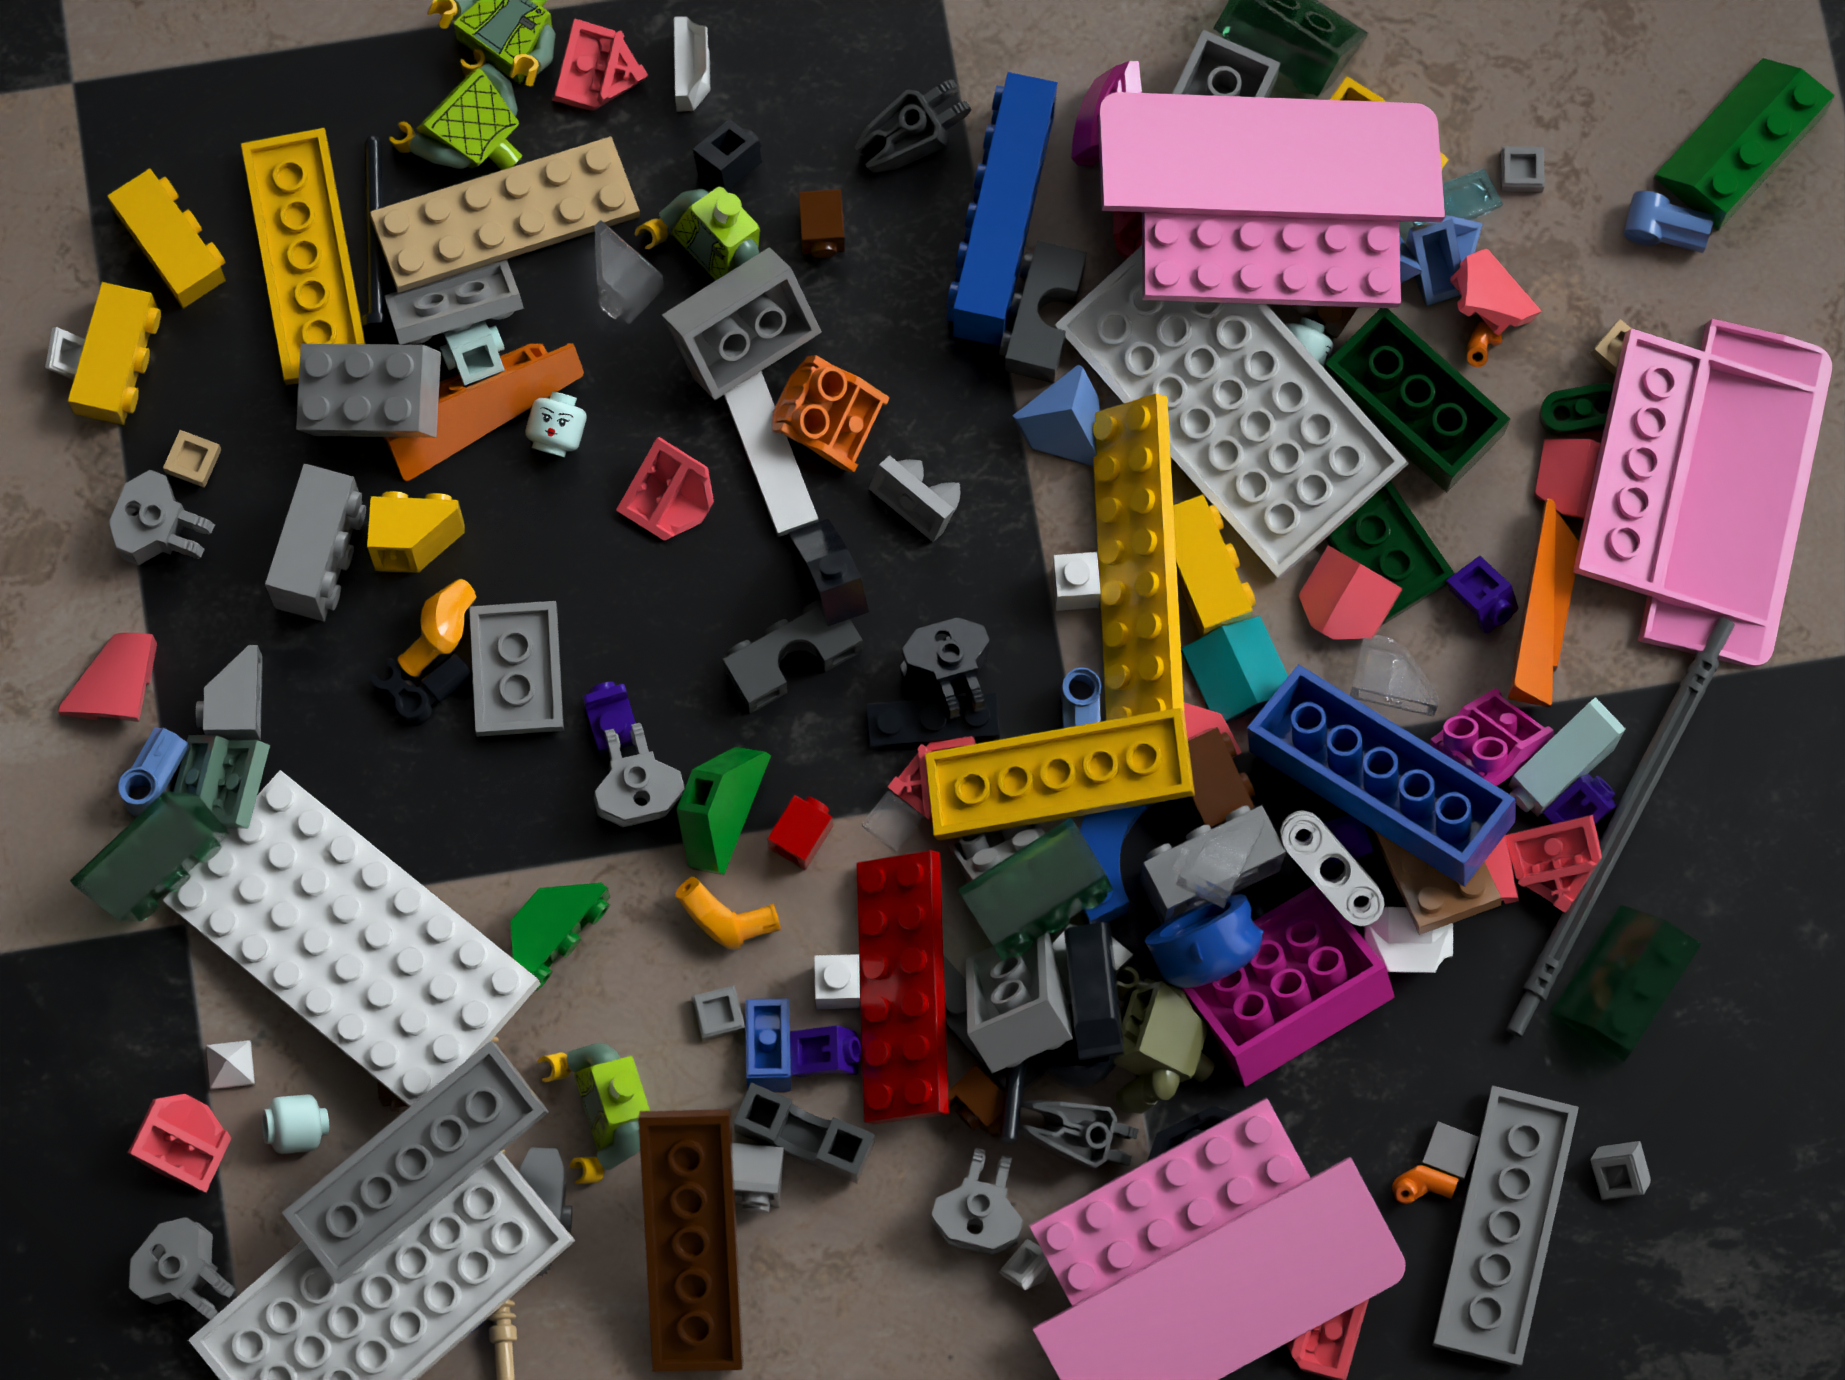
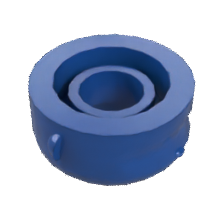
(1205, 943)

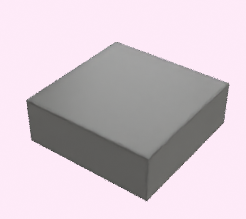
(1522, 169)
(718, 1013)
(1450, 1150)

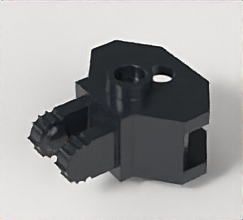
(947, 664)

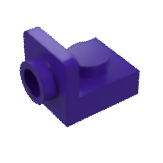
(1484, 593)
(609, 709)
(1581, 799)
(1352, 836)
(824, 1051)

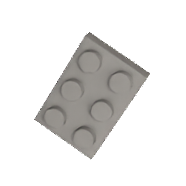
(454, 303)
(516, 668)

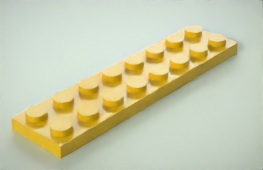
(1137, 559)

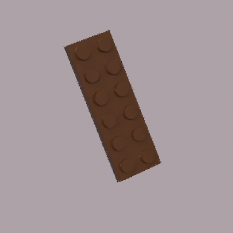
(691, 1240)

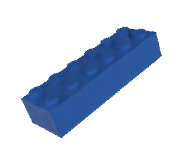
(1001, 208)
(1381, 775)

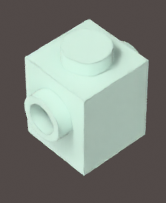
(473, 352)

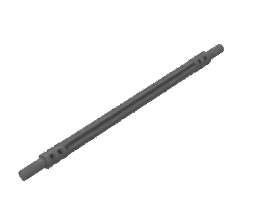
(1621, 825)

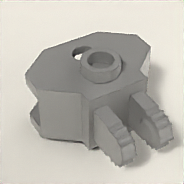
(158, 522)
(634, 779)
(980, 1206)
(177, 1266)

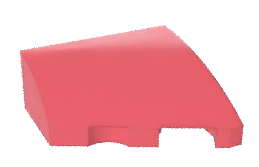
(114, 680)

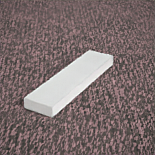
(770, 456)

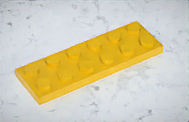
(302, 244)
(1059, 774)

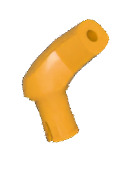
(440, 626)
(719, 922)

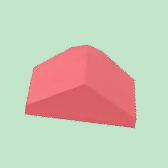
(1567, 474)
(668, 492)
(1346, 597)
(181, 1141)

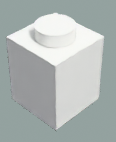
(1076, 581)
(837, 981)

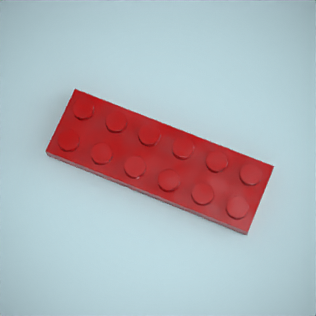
(902, 988)

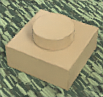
(1610, 346)
(192, 458)

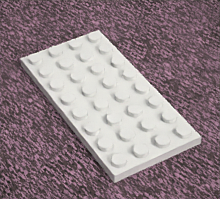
(1245, 410)
(352, 942)
(400, 1305)

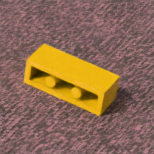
(168, 236)
(114, 354)
(1208, 568)

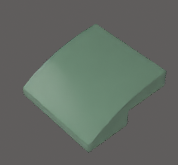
(224, 776)

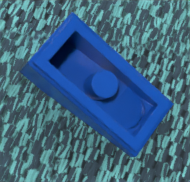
(768, 1044)

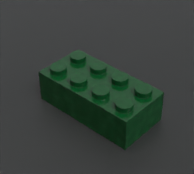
(1417, 398)

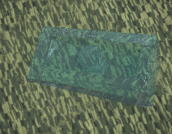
(1469, 196)

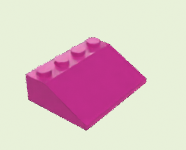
(1297, 989)

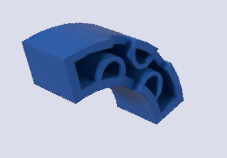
(1105, 837)

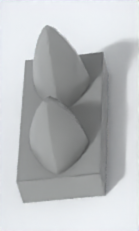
(922, 506)

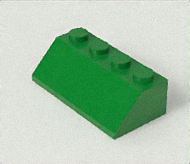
(1745, 139)

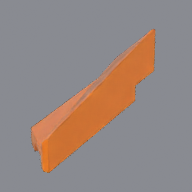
(484, 405)
(1544, 610)

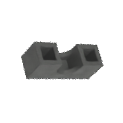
(1051, 276)
(755, 665)
(812, 1139)

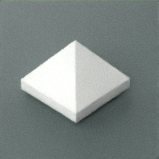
(64, 352)
(230, 1064)
(1026, 1266)

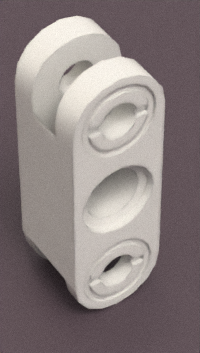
(1340, 890)

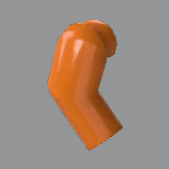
(1477, 345)
(1420, 1181)

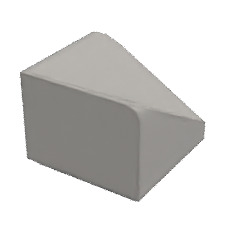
(1620, 1170)

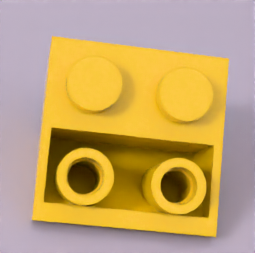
(411, 531)

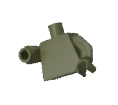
(1160, 1042)

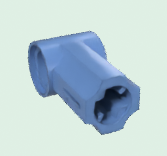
(1655, 220)
(1076, 711)
(152, 768)

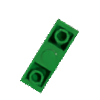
(718, 805)
(551, 924)

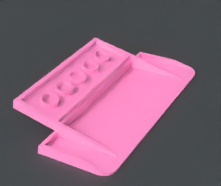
(1270, 194)
(1706, 483)
(1210, 1257)

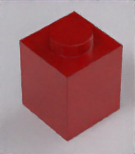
(801, 831)

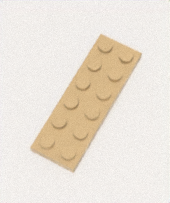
(504, 214)

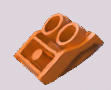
(828, 411)

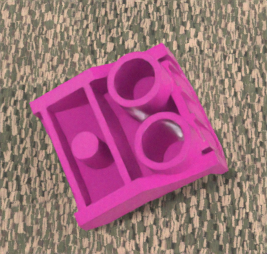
(1086, 132)
(1491, 737)

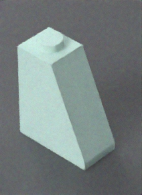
(1566, 757)

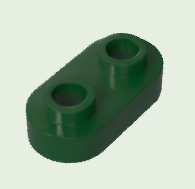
(1580, 408)

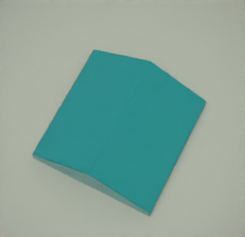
(1236, 668)

